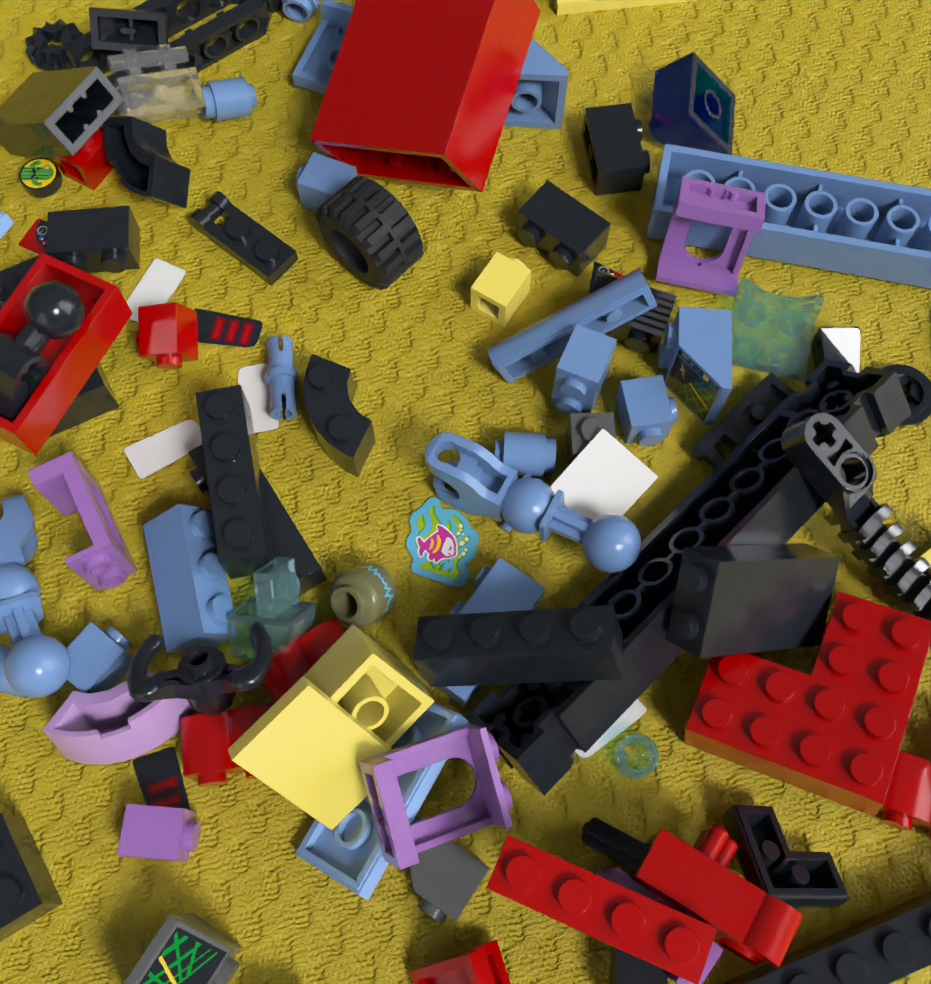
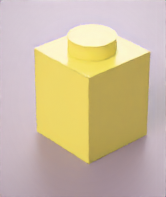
(500, 288)

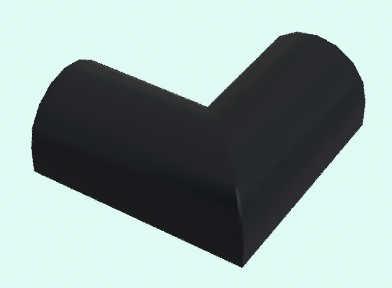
(767, 862)

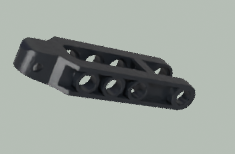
(224, 26)

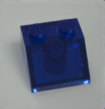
(692, 107)

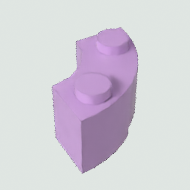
(113, 726)

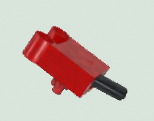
(703, 887)

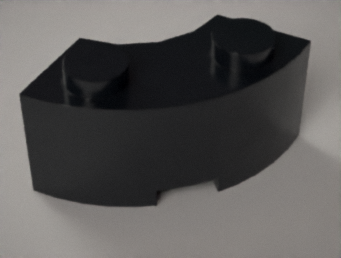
(144, 160)
(337, 424)

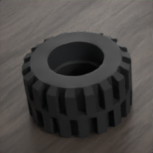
(370, 232)

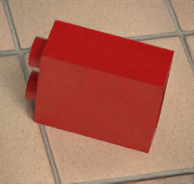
(425, 88)

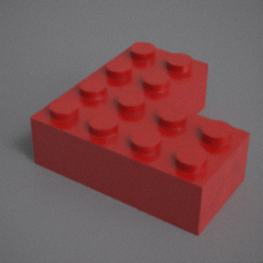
(68, 359)
(825, 729)

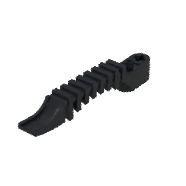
(818, 450)

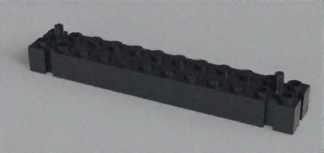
(745, 501)

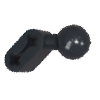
(51, 312)

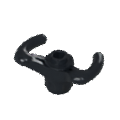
(200, 675)

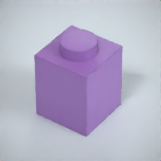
(158, 833)

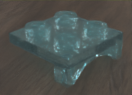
(773, 330)

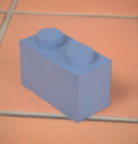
(582, 371)

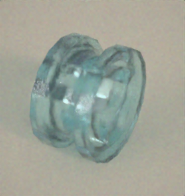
(650, 755)

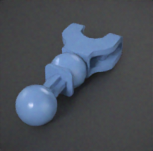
(527, 504)
(36, 662)

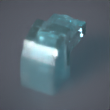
(273, 606)

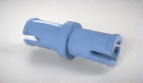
(281, 378)

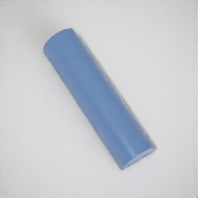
(547, 338)

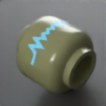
(363, 595)

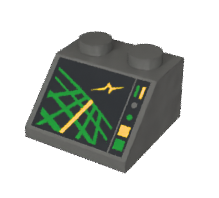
(186, 953)

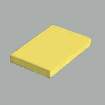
(310, 753)

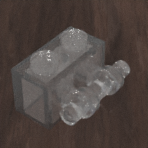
(157, 95)

